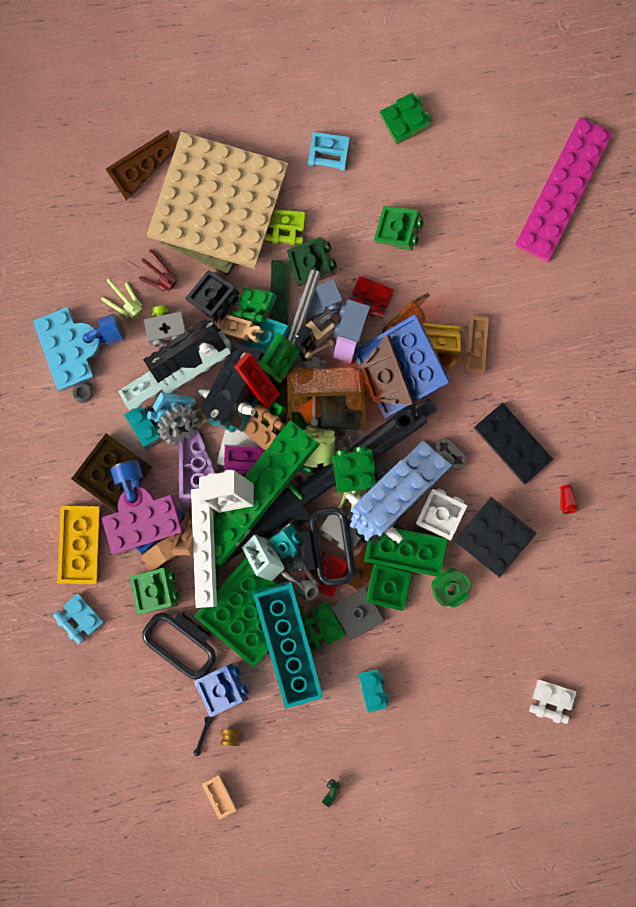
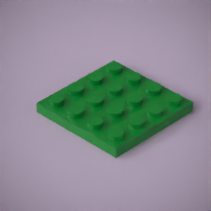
(236, 613)

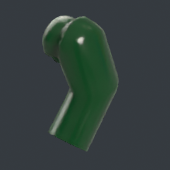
(333, 792)

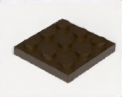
(96, 474)

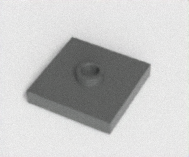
(356, 614)

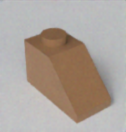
(159, 554)

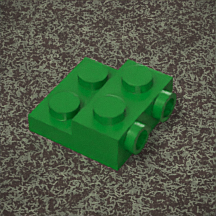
(405, 118)
(399, 227)
(353, 469)
(154, 590)

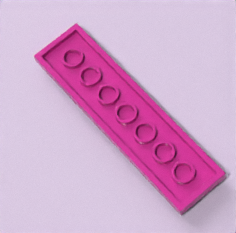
(563, 189)

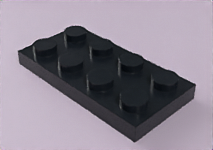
(513, 443)

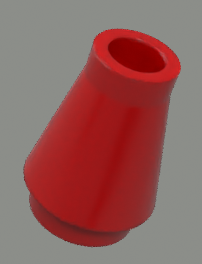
(568, 501)

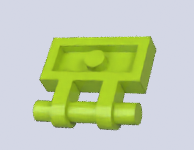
(286, 221)

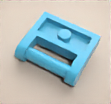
(328, 145)

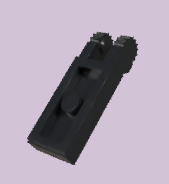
(305, 340)

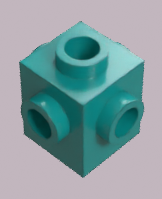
(287, 541)

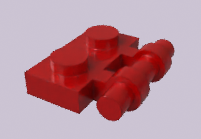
(372, 292)
(333, 569)

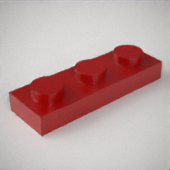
(257, 380)

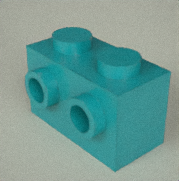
(143, 428)
(372, 690)

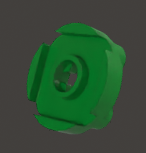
(444, 581)

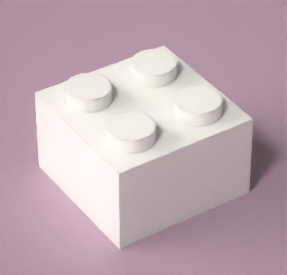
(226, 491)

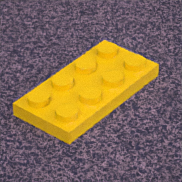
(78, 545)

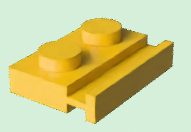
(444, 337)

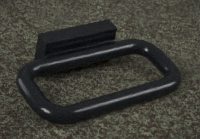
(313, 550)
(192, 631)

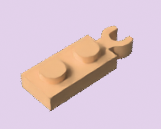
(239, 328)

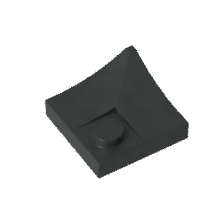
(337, 414)

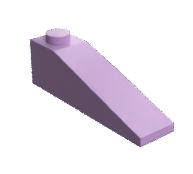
(192, 465)

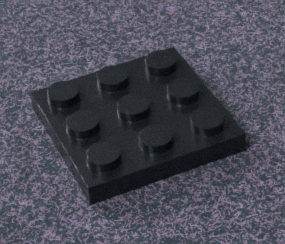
(495, 536)

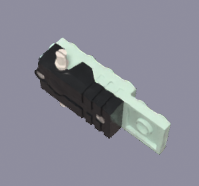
(178, 362)

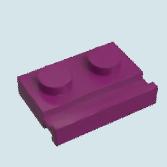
(241, 457)

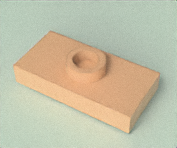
(219, 797)

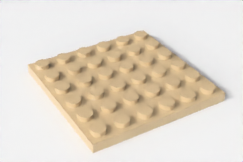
(217, 200)

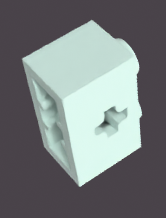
(263, 557)

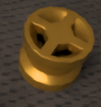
(230, 737)

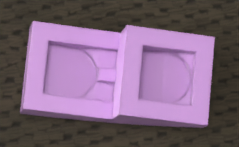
(344, 350)

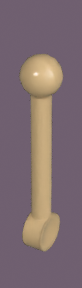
(331, 342)

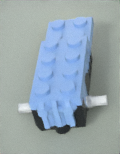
(396, 494)

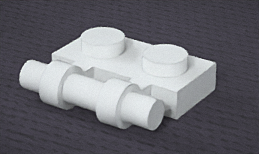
(554, 695)

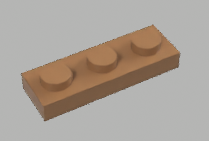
(478, 344)
(184, 541)

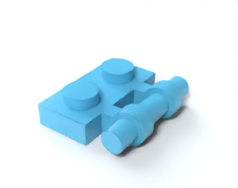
(165, 402)
(82, 614)

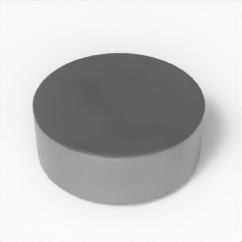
(82, 393)

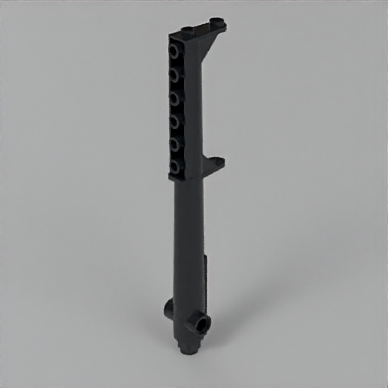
(289, 506)

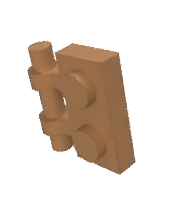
(259, 430)

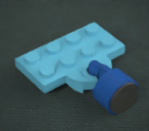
(71, 345)

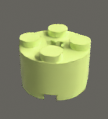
(323, 453)

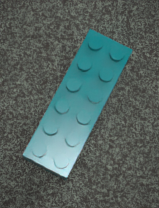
(287, 644)

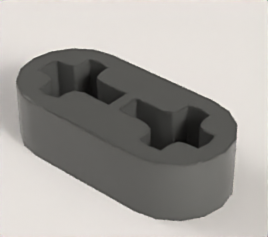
(453, 450)

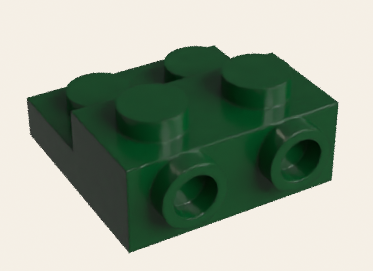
(311, 256)

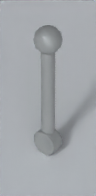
(314, 422)

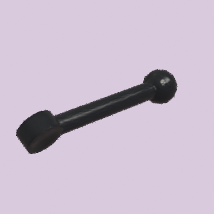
(197, 751)

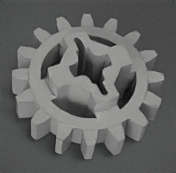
(177, 424)

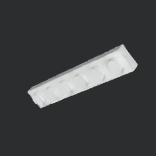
(203, 552)

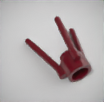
(167, 281)

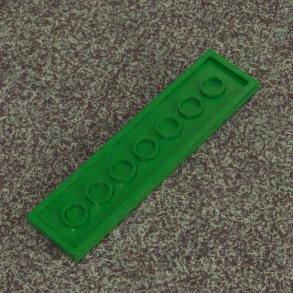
(269, 477)

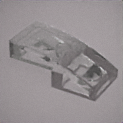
(324, 320)

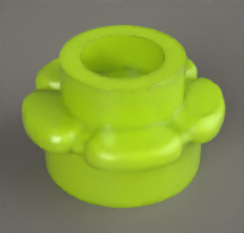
(160, 310)

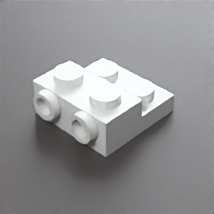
(441, 514)

